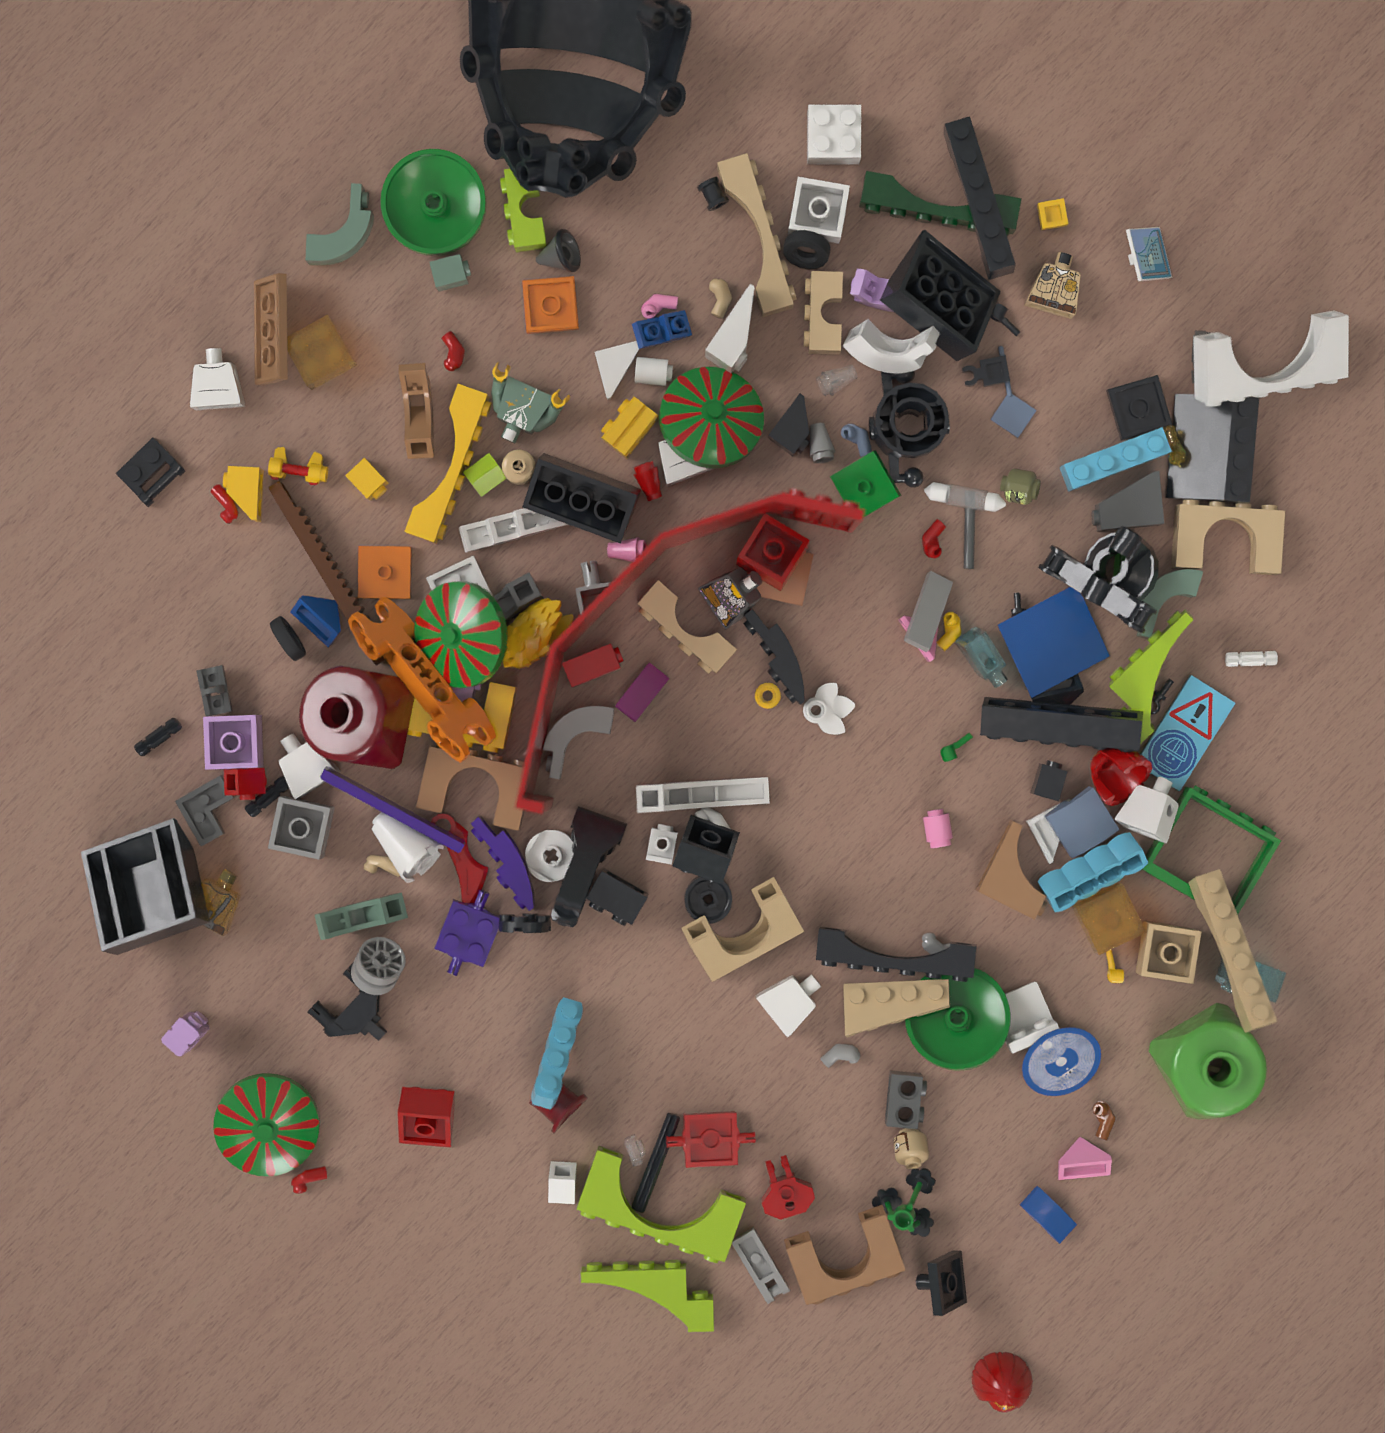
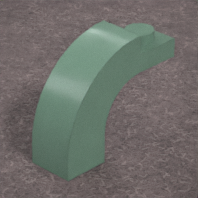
(347, 240)

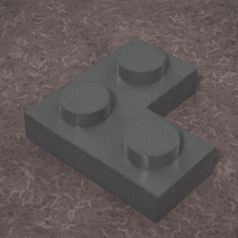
(198, 810)

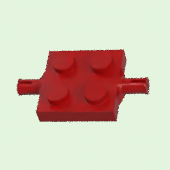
(710, 1139)

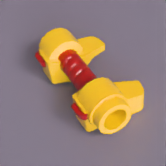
(313, 472)

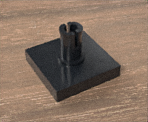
(945, 1282)

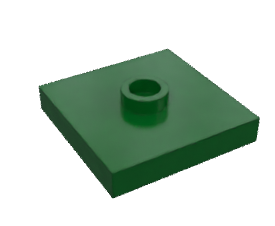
(866, 483)

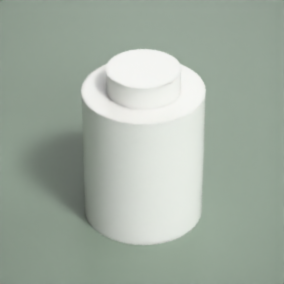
(653, 371)

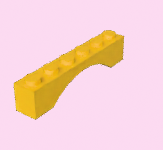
(429, 516)

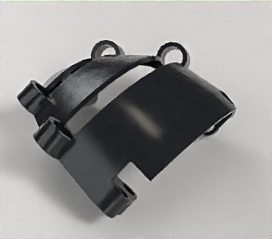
(632, 32)

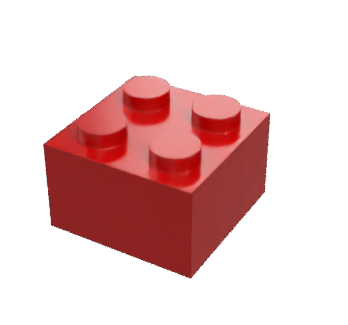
(773, 552)

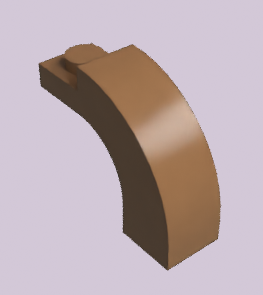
(417, 410)

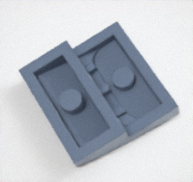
(1081, 822)

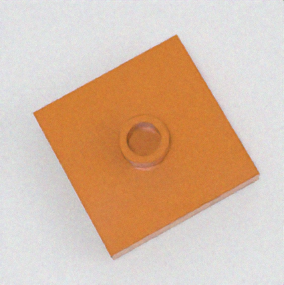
(550, 305)
(384, 572)

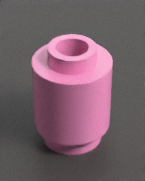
(937, 828)

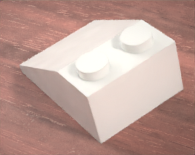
(730, 341)

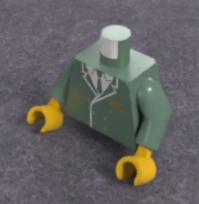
(523, 405)

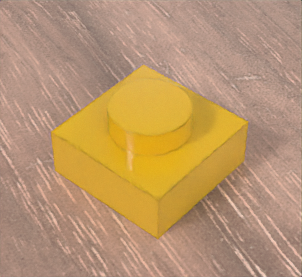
(1052, 214)

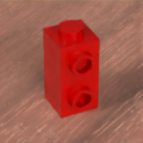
(592, 665)

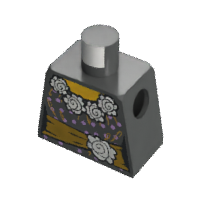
(732, 595)

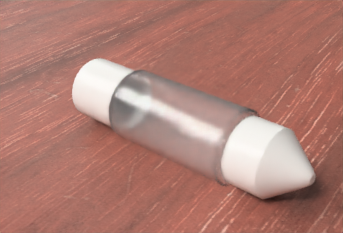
(964, 497)

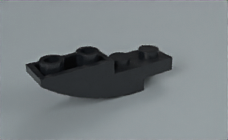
(785, 665)

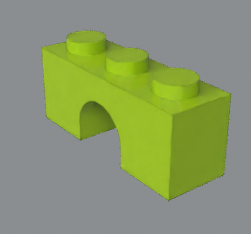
(526, 232)

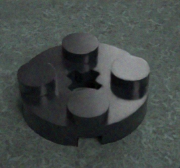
(526, 923)

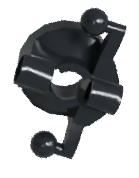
(912, 400)

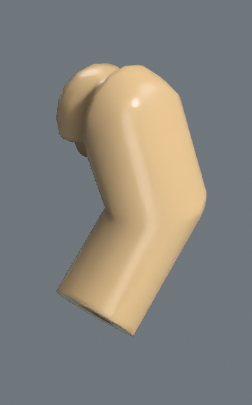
(723, 296)

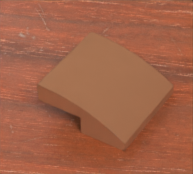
(796, 586)

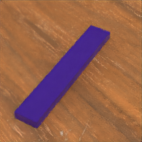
(392, 809)

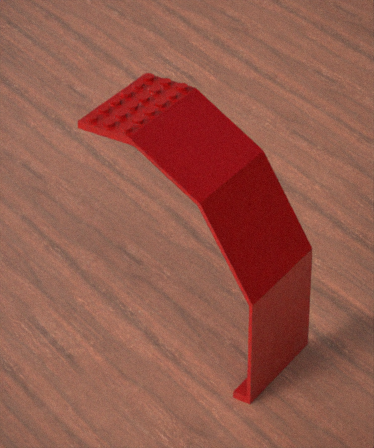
(785, 505)

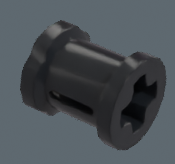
(713, 193)

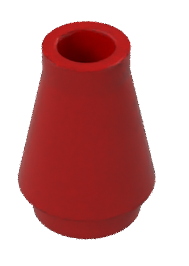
(648, 479)

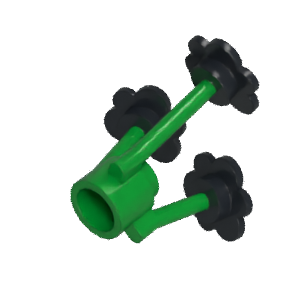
(905, 1216)

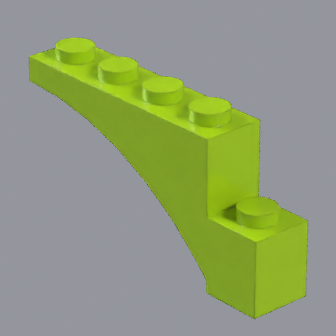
(1137, 680)
(662, 1284)

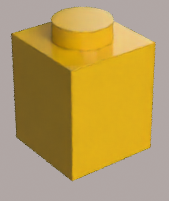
(367, 480)

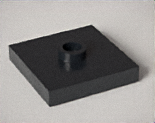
(1139, 407)

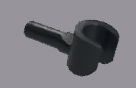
(998, 316)

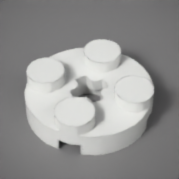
(537, 859)

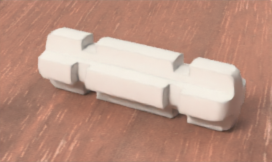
(1251, 658)

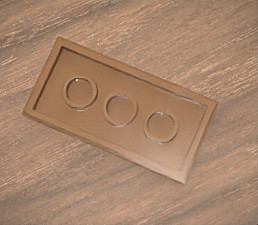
(270, 329)

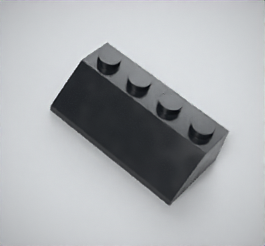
(581, 498)

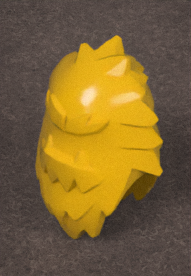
(534, 633)

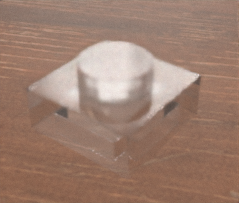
(635, 1150)

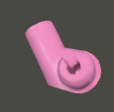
(657, 303)

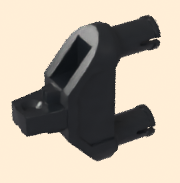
(356, 1018)

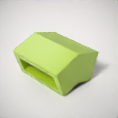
(485, 474)

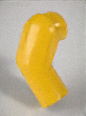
(952, 628)

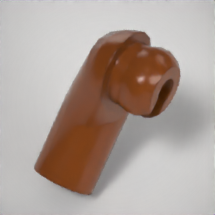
(1106, 1118)

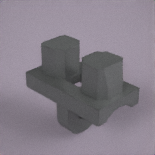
(210, 678)

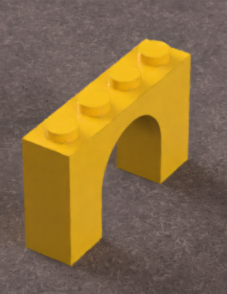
(497, 708)

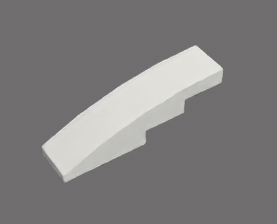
(505, 529)

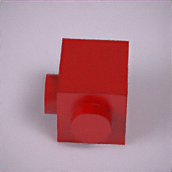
(245, 782)

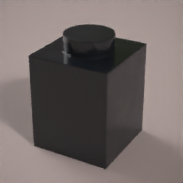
(1049, 780)

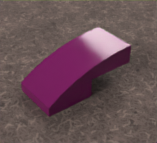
(642, 692)

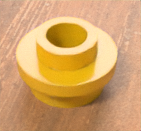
(767, 687)

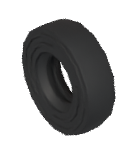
(808, 239)
(287, 638)

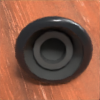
(561, 252)

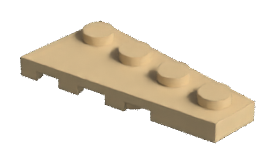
(885, 1003)

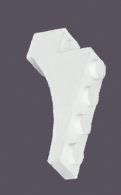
(702, 794)

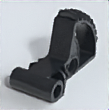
(593, 839)

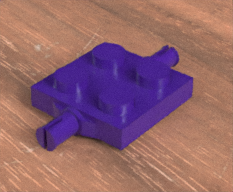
(468, 932)

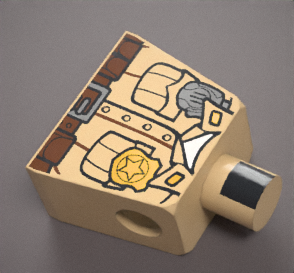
(1056, 288)

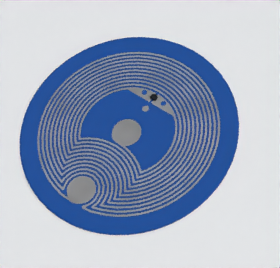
(1061, 1061)

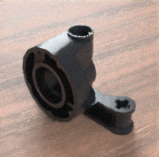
(1127, 590)

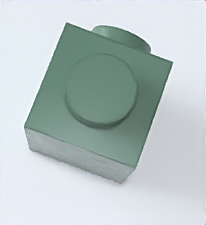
(450, 272)

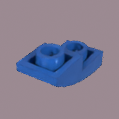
(662, 329)
(1048, 1214)

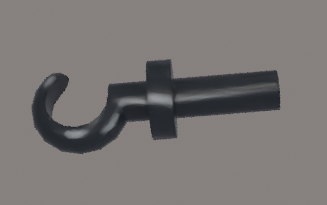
(1160, 694)

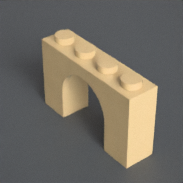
(1263, 526)
(724, 955)

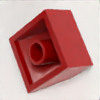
(426, 1116)

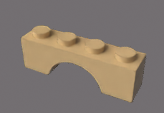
(661, 605)

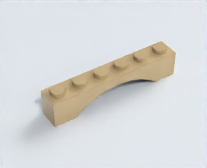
(740, 184)
(1245, 981)

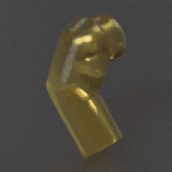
(1178, 453)

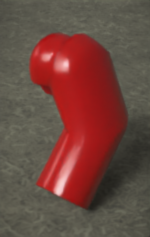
(230, 512)

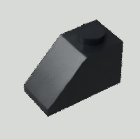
(792, 428)

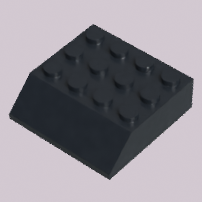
(144, 887)

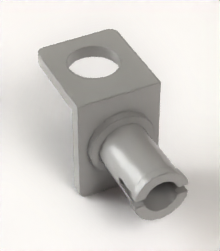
(592, 583)

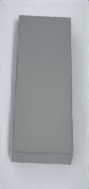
(928, 611)

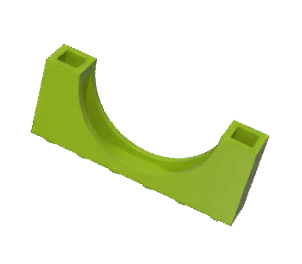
(707, 1235)

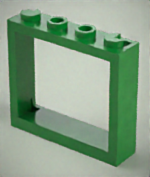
(1241, 820)

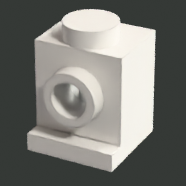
(657, 854)

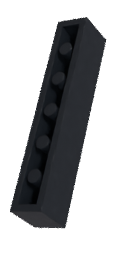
(1061, 724)

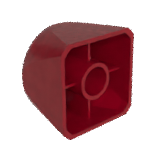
(357, 716)

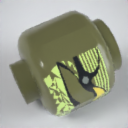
(1020, 486)

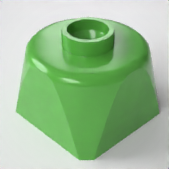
(1189, 1048)

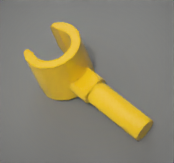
(1113, 975)

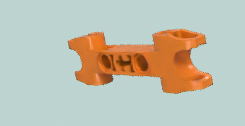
(449, 715)

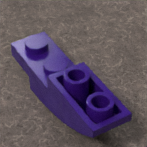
(514, 871)

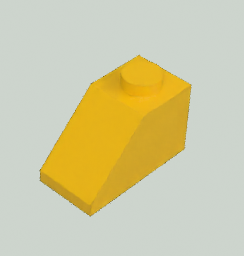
(246, 489)

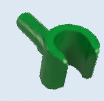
(948, 752)

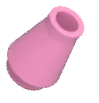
(627, 550)

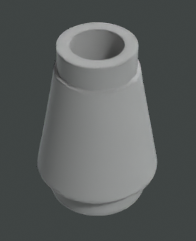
(820, 444)

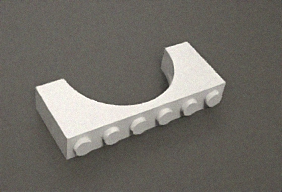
(1320, 360)

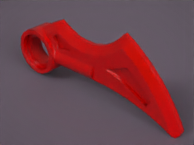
(469, 871)

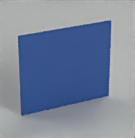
(1053, 640)

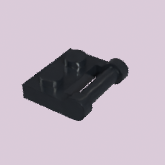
(145, 466)

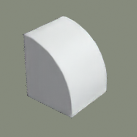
(562, 1182)

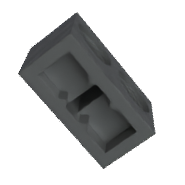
(897, 1099)

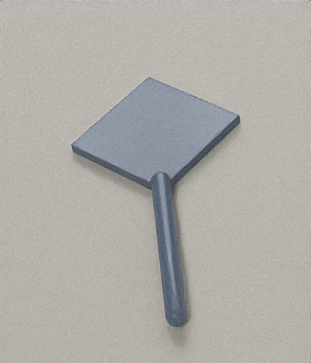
(1012, 413)

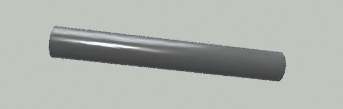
(969, 538)

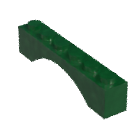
(885, 194)

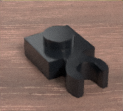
(992, 372)

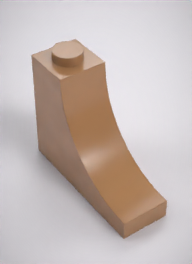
(1005, 880)

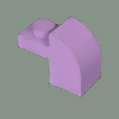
(868, 289)

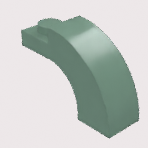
(1179, 582)
(361, 915)

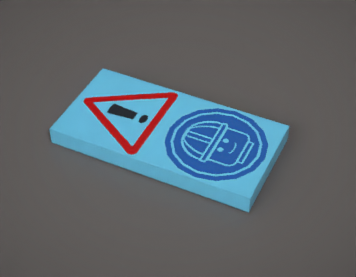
(1186, 731)

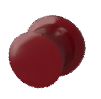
(564, 1107)

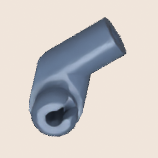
(858, 436)

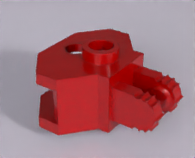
(786, 1189)

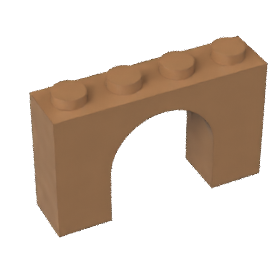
(442, 769)
(821, 1282)

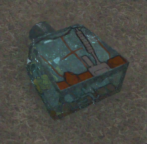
(976, 648)

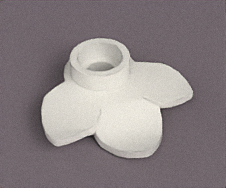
(832, 709)

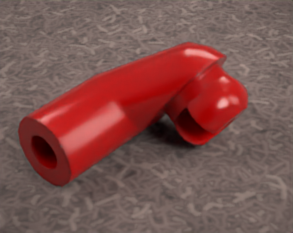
(455, 353)
(930, 539)
(307, 1176)

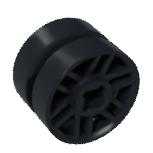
(714, 910)

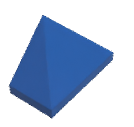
(319, 616)

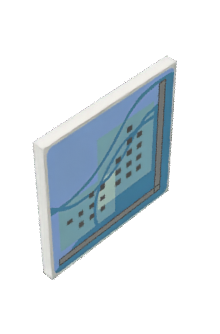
(1148, 254)

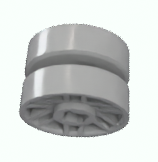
(378, 966)

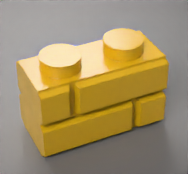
(629, 427)

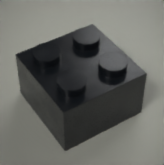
(706, 849)
(617, 897)

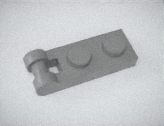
(760, 1264)

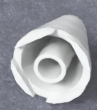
(407, 848)

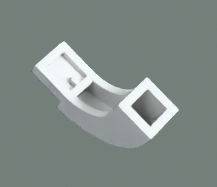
(889, 354)

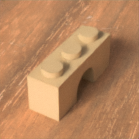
(823, 289)

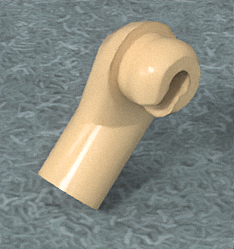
(383, 862)

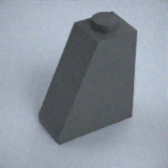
(1132, 507)

